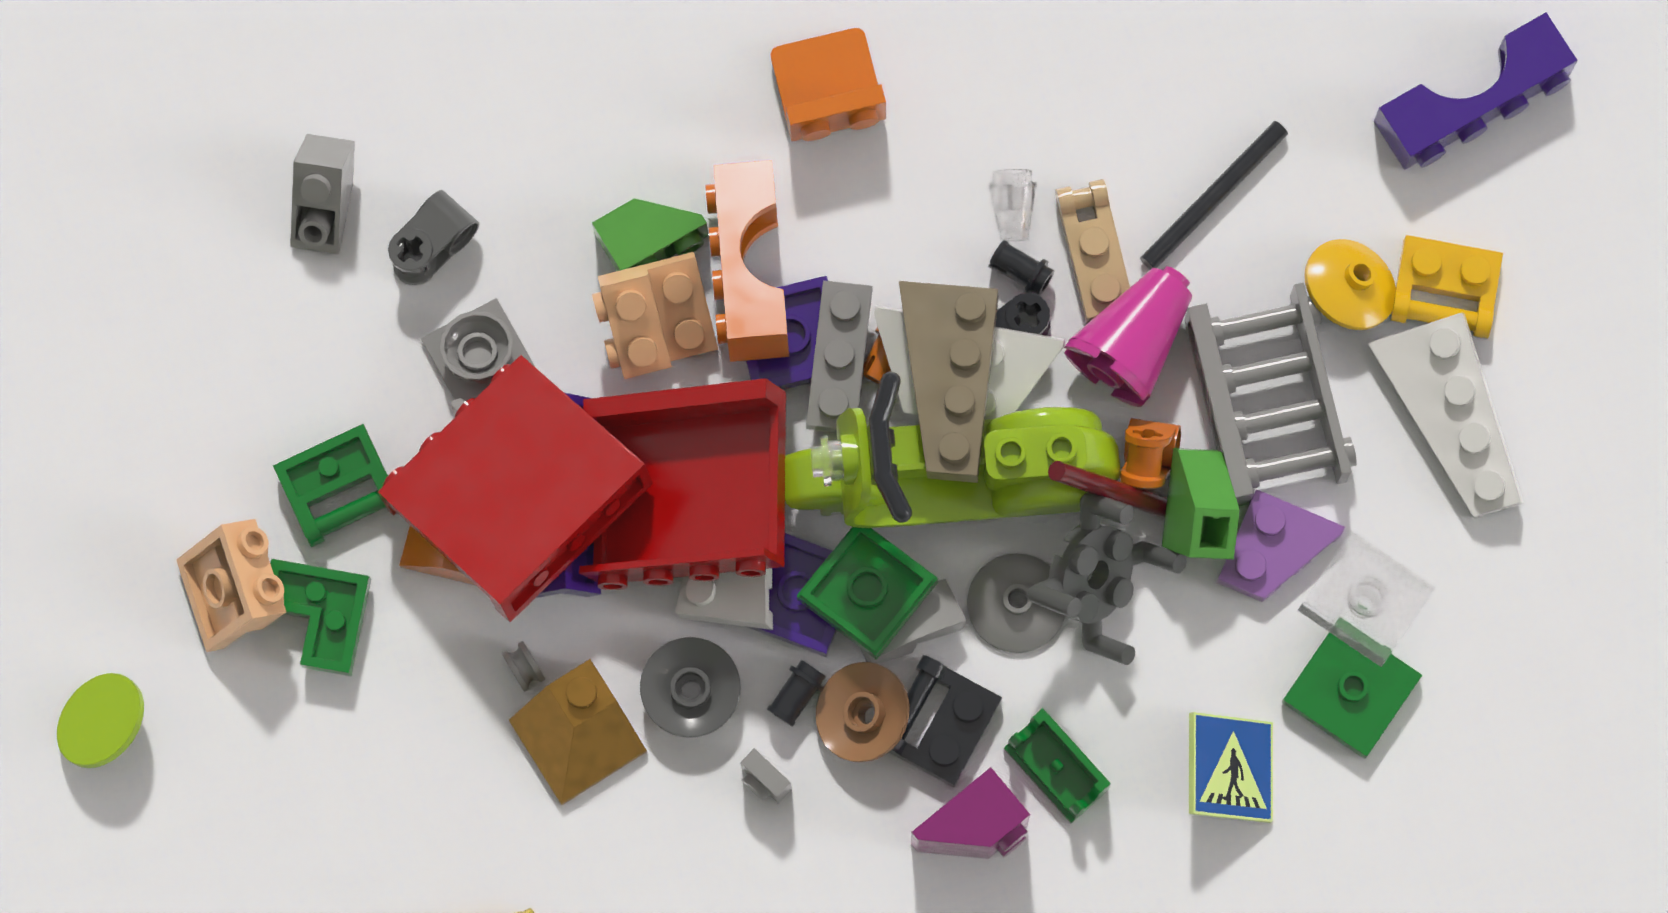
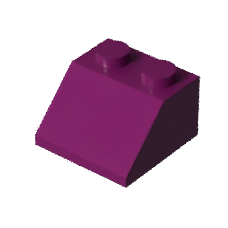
(975, 822)

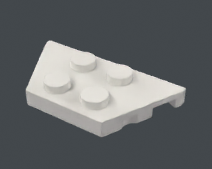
(1016, 363)

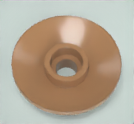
(843, 710)

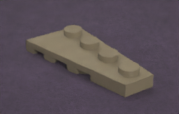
(950, 360)

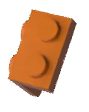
(828, 84)

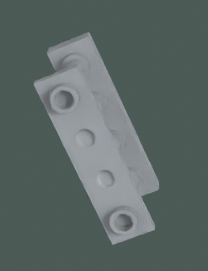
(1233, 427)

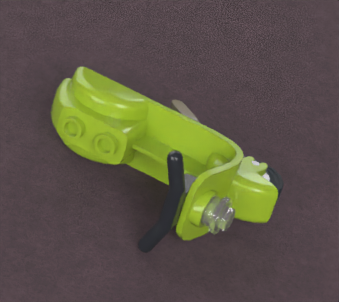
(881, 479)

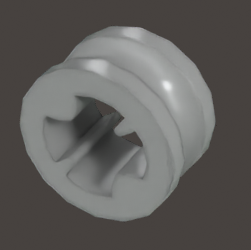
(523, 666)

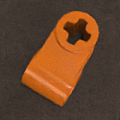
(1149, 452)

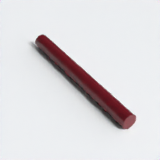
(1107, 487)

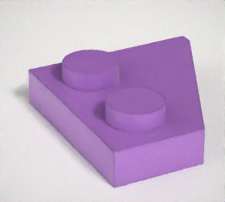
(1274, 545)

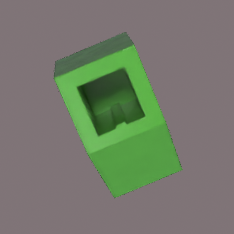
(648, 233)
(1200, 506)

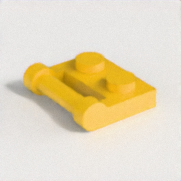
(1450, 272)

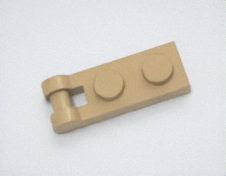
(1093, 247)

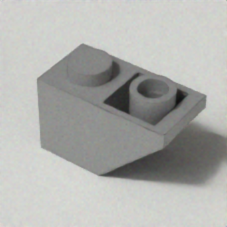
(321, 192)

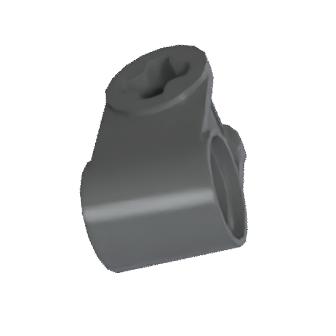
(436, 233)

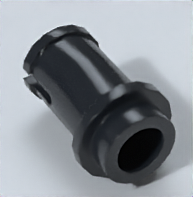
(1021, 268)
(797, 692)

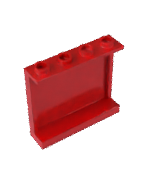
(516, 486)
(713, 489)

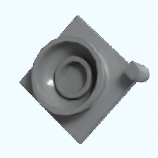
(473, 350)

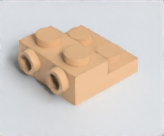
(655, 315)
(231, 583)

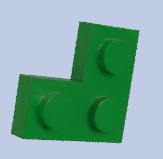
(335, 610)

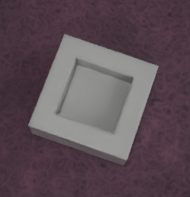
(764, 778)

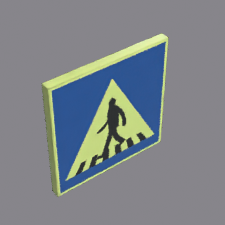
(1230, 767)

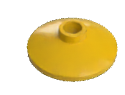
(1339, 294)

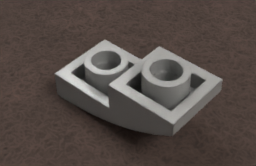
(933, 618)

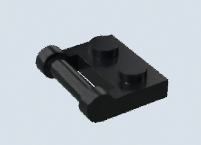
(955, 726)

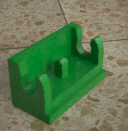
(1057, 766)

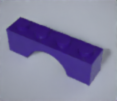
(1424, 122)

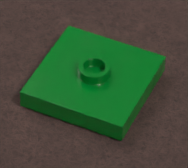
(867, 589)
(1351, 694)

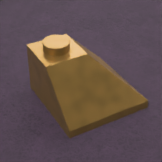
(577, 732)

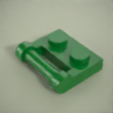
(328, 471)

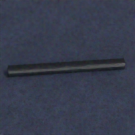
(1214, 195)

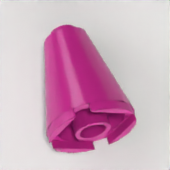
(1133, 336)

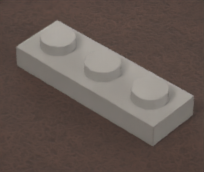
(838, 353)

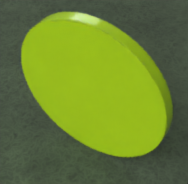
(100, 720)

